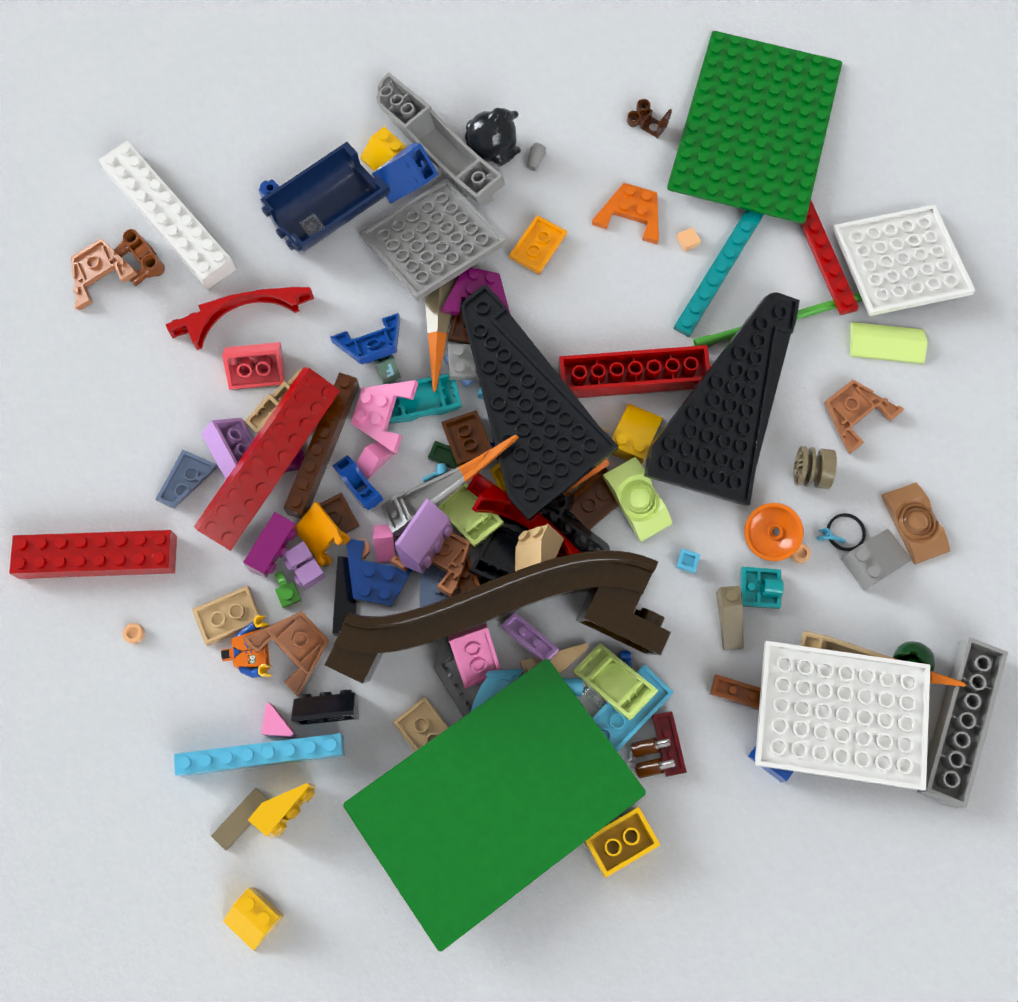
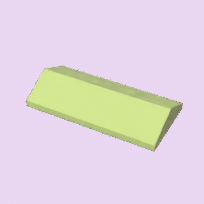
(888, 342)

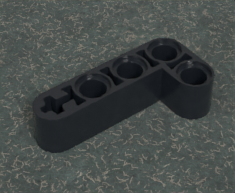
(577, 529)

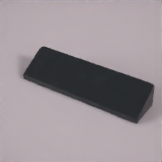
(343, 595)

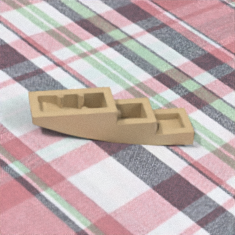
(266, 407)

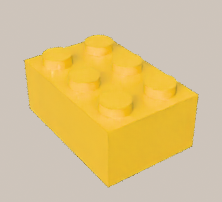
(622, 842)

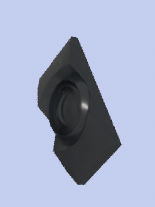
(498, 551)

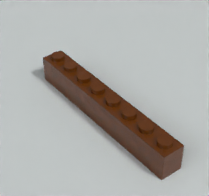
(321, 448)

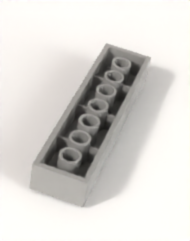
(963, 722)

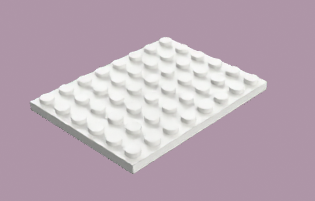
(843, 715)

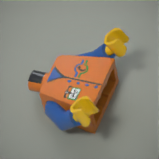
(244, 657)

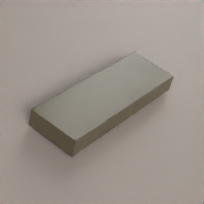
(238, 821)

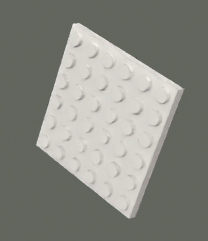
(903, 260)

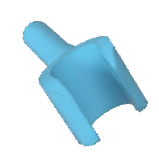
(441, 469)
(828, 535)

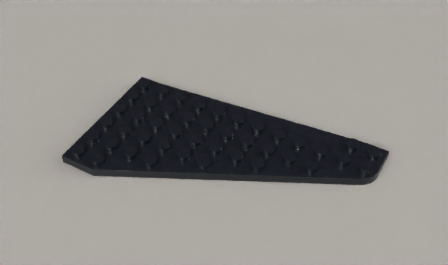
(529, 400)
(722, 423)

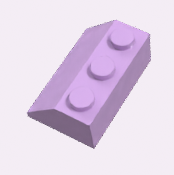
(227, 442)
(423, 537)

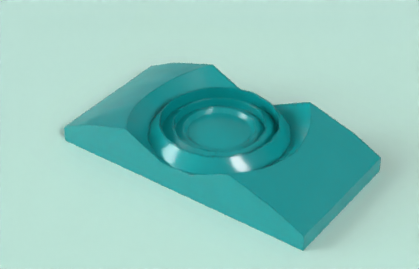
(426, 401)

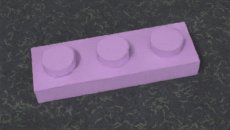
(529, 637)

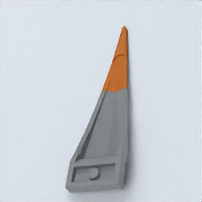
(404, 506)

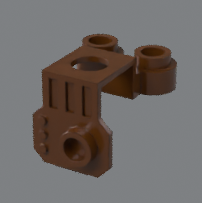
(645, 118)

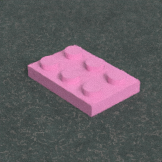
(474, 654)

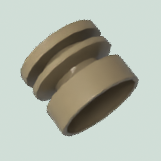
(815, 468)

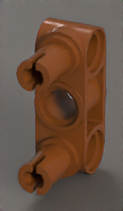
(143, 252)

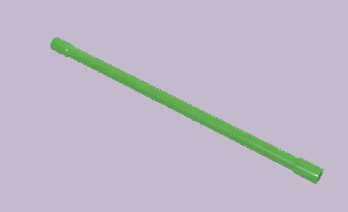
(802, 313)

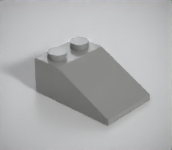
(875, 559)

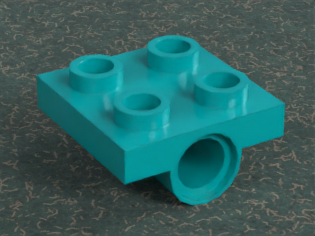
(761, 587)

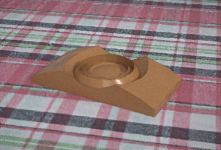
(916, 523)

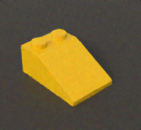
(635, 433)

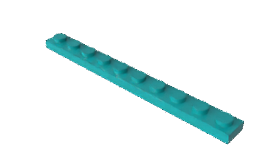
(717, 273)

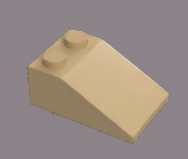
(537, 546)

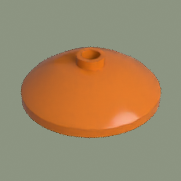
(761, 536)

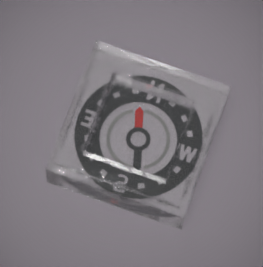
(311, 225)

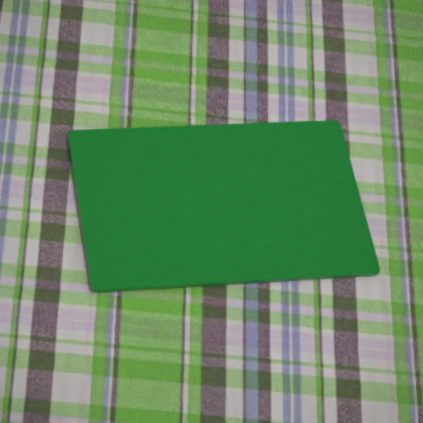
(756, 127)
(493, 803)

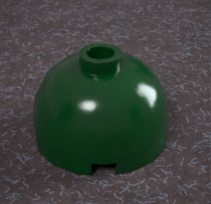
(915, 652)

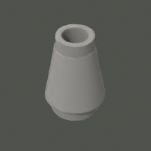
(536, 155)

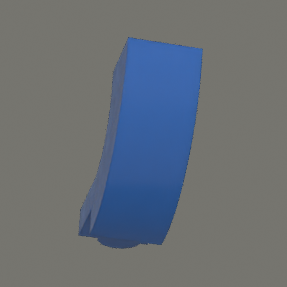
(357, 483)

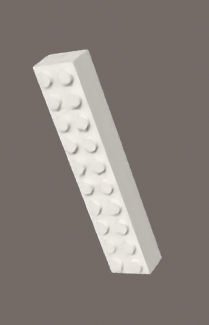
(167, 215)

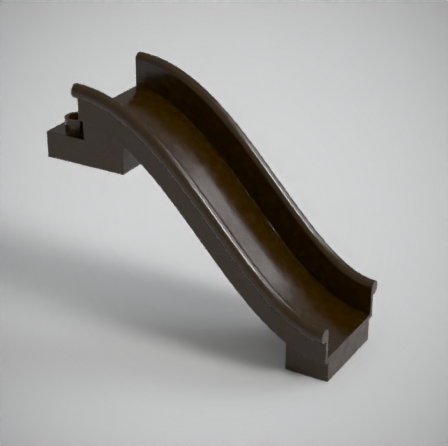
(610, 577)

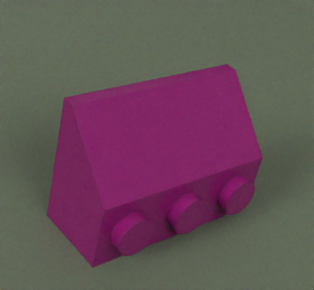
(270, 545)

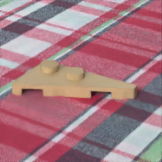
(560, 660)

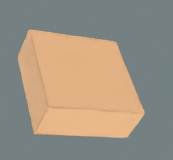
(688, 239)

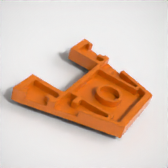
(634, 204)

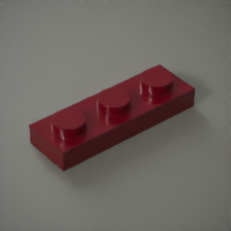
(666, 729)

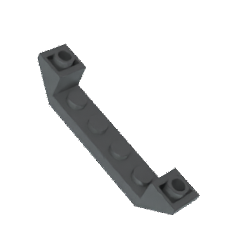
(443, 657)

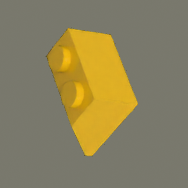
(381, 148)
(252, 917)

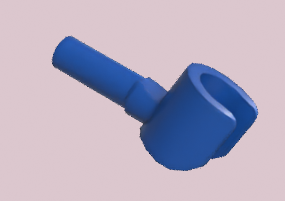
(626, 657)

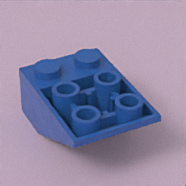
(406, 171)

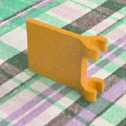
(319, 533)

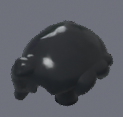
(493, 135)

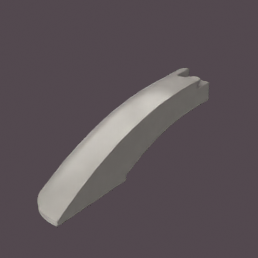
(441, 144)

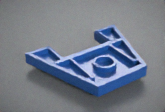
(372, 345)
(371, 580)

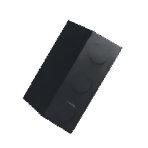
(325, 708)

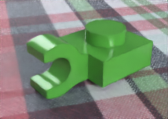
(287, 592)

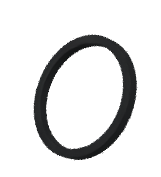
(858, 521)

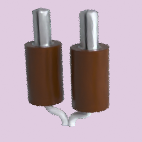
(649, 767)

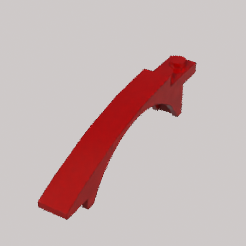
(200, 323)
(496, 501)

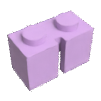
(304, 565)

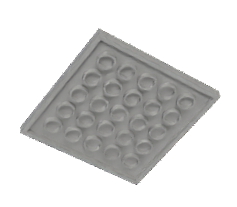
(432, 239)

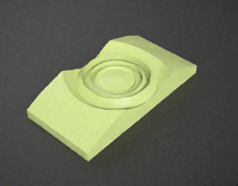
(638, 499)
(469, 524)
(615, 681)

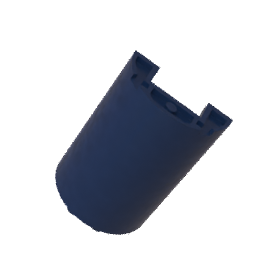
(331, 188)

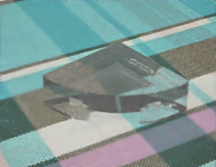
(588, 692)

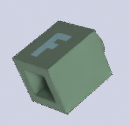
(387, 369)

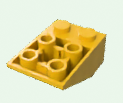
(277, 811)

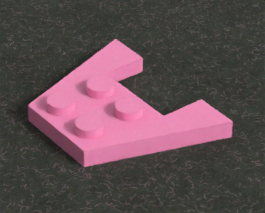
(375, 410)

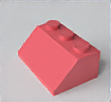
(254, 365)

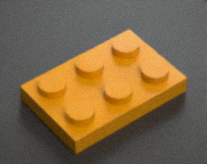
(538, 244)

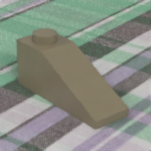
(730, 617)

